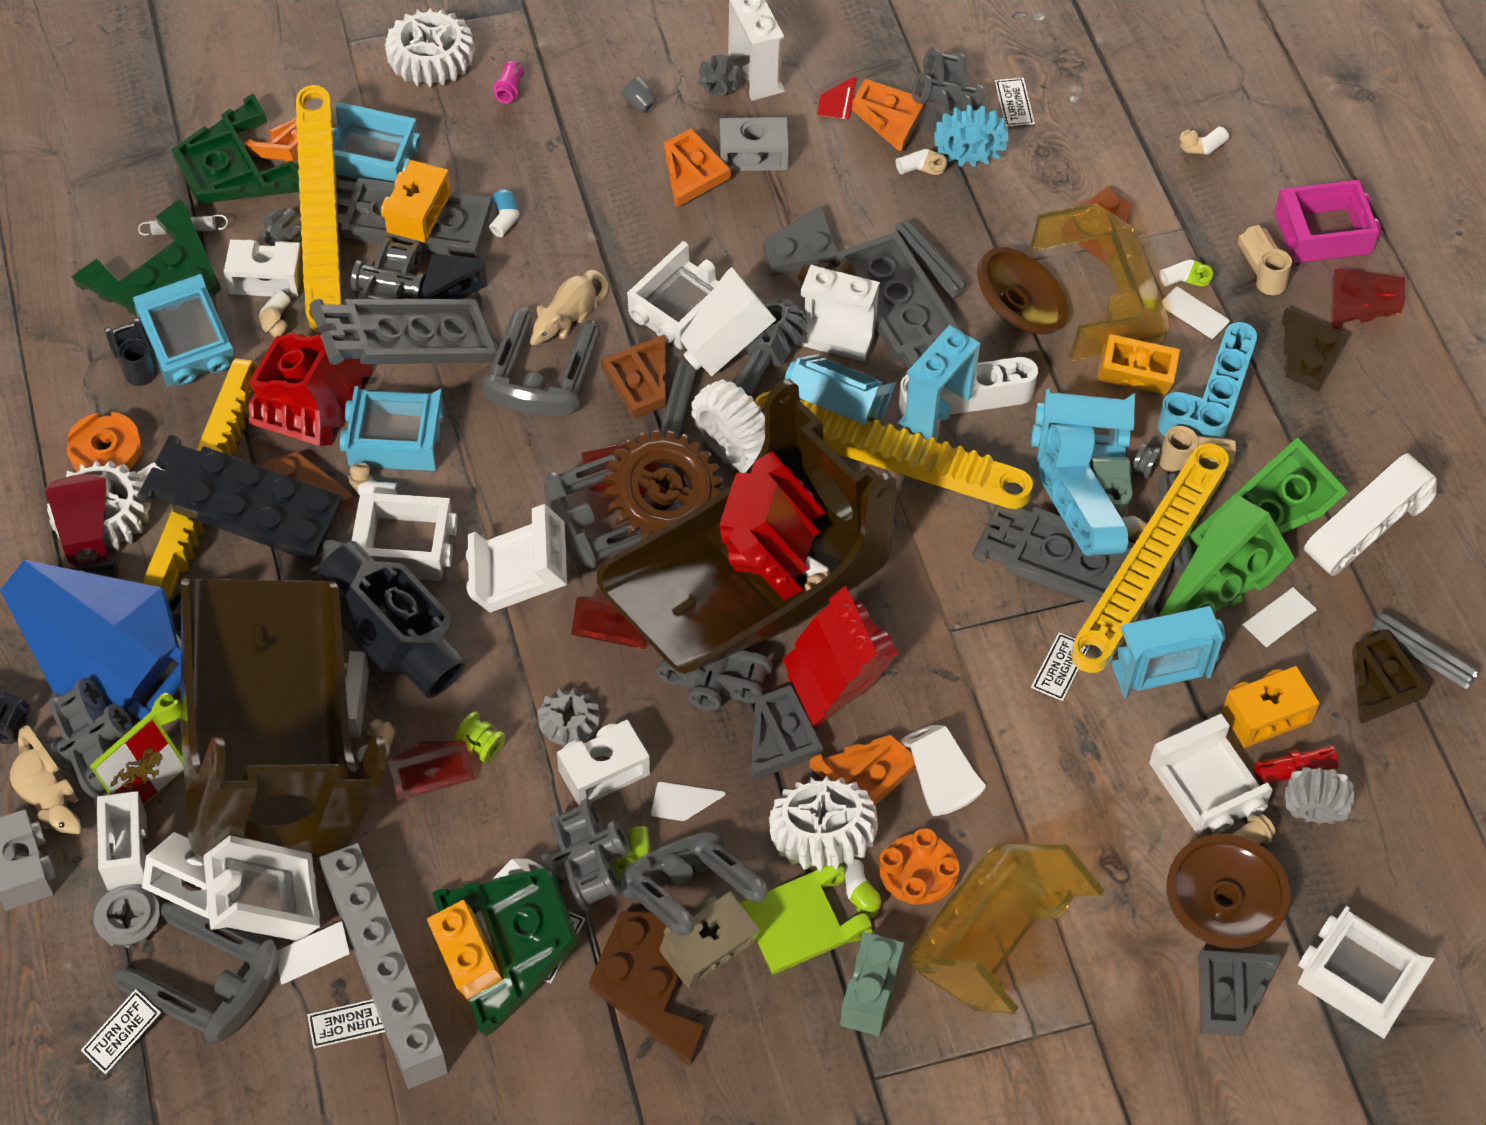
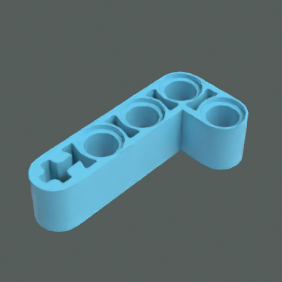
(1213, 412)
(1078, 493)

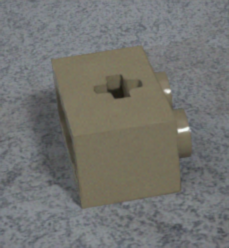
(699, 957)

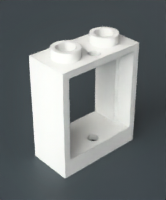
(409, 508)

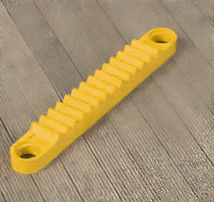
(318, 201)
(220, 435)
(921, 458)
(1150, 557)

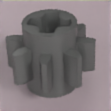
(718, 75)
(281, 226)

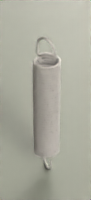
(200, 223)

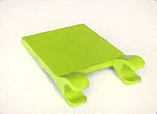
(799, 921)

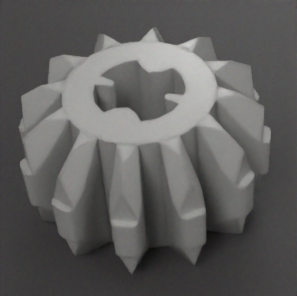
(1319, 795)

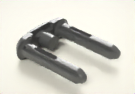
(530, 396)
(557, 488)
(676, 864)
(243, 993)

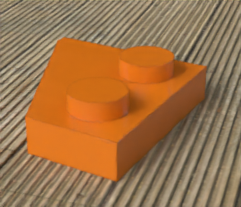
(888, 111)
(281, 145)
(692, 167)
(874, 766)

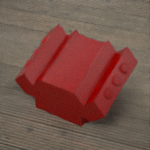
(301, 390)
(770, 524)
(837, 658)

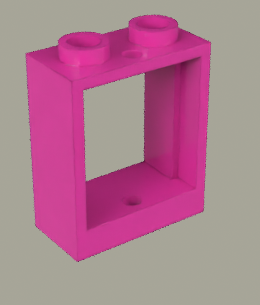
(1345, 195)

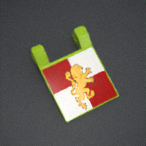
(144, 756)

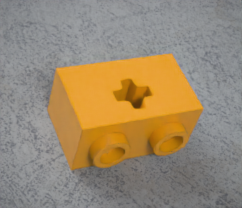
(416, 201)
(1138, 364)
(1270, 706)
(465, 949)

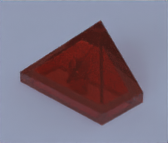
(601, 621)
(430, 767)

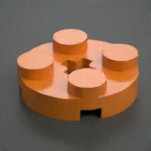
(92, 429)

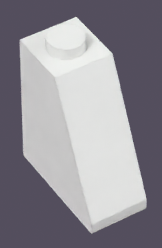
(725, 324)

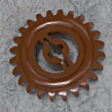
(630, 473)

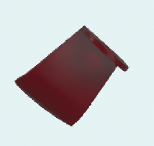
(79, 514)

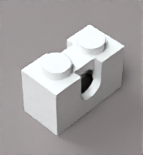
(250, 261)
(596, 779)
(123, 823)
(170, 867)

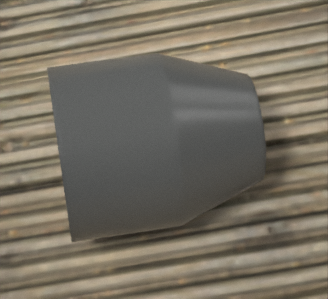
(639, 95)

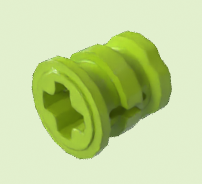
(480, 737)

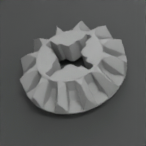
(579, 727)
(115, 904)

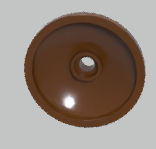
(1022, 291)
(1233, 871)

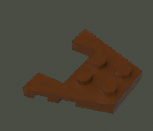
(642, 982)

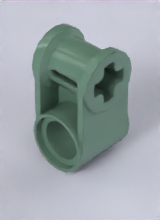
(1115, 479)

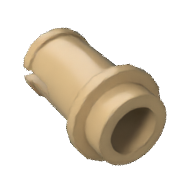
(1257, 829)

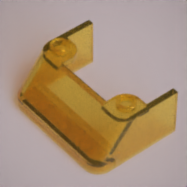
(1137, 307)
(991, 916)

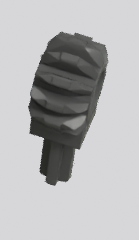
(773, 343)

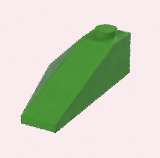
(1289, 487)
(1234, 557)

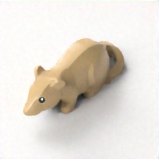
(571, 303)
(41, 784)

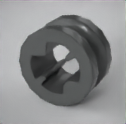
(1146, 460)

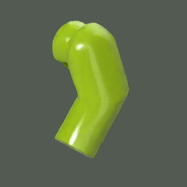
(639, 847)

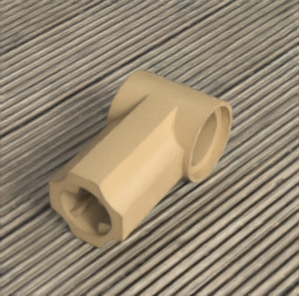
(1267, 261)
(1180, 444)

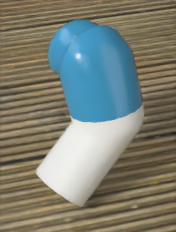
(508, 210)

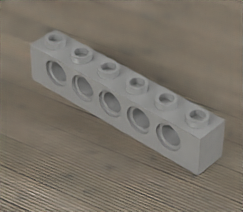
(383, 966)

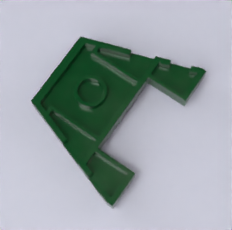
(220, 166)
(174, 263)
(527, 932)

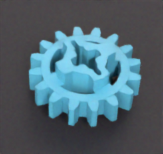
(971, 136)

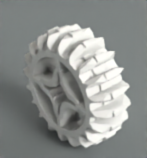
(430, 47)
(730, 423)
(121, 515)
(823, 823)

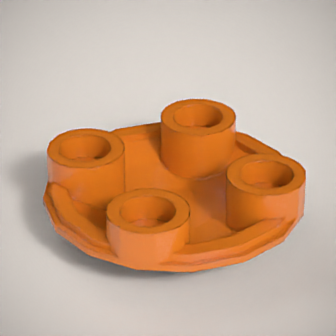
(919, 868)

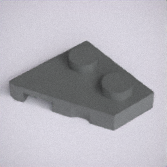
(800, 244)
(781, 733)
(1231, 989)

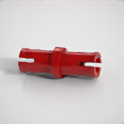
(1281, 768)

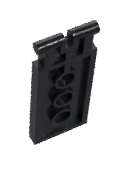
(242, 498)

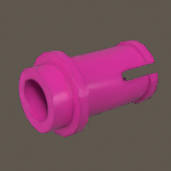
(506, 87)

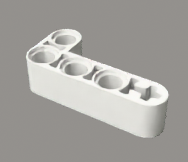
(995, 386)
(1399, 489)

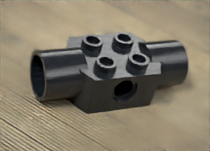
(394, 618)

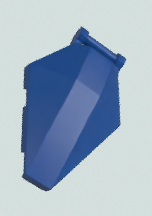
(96, 631)

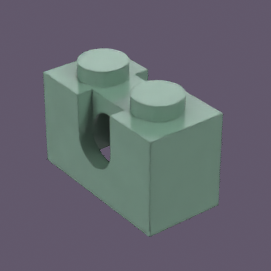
(865, 999)

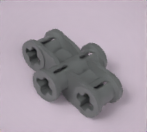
(945, 86)
(392, 274)
(724, 677)
(87, 731)
(586, 854)

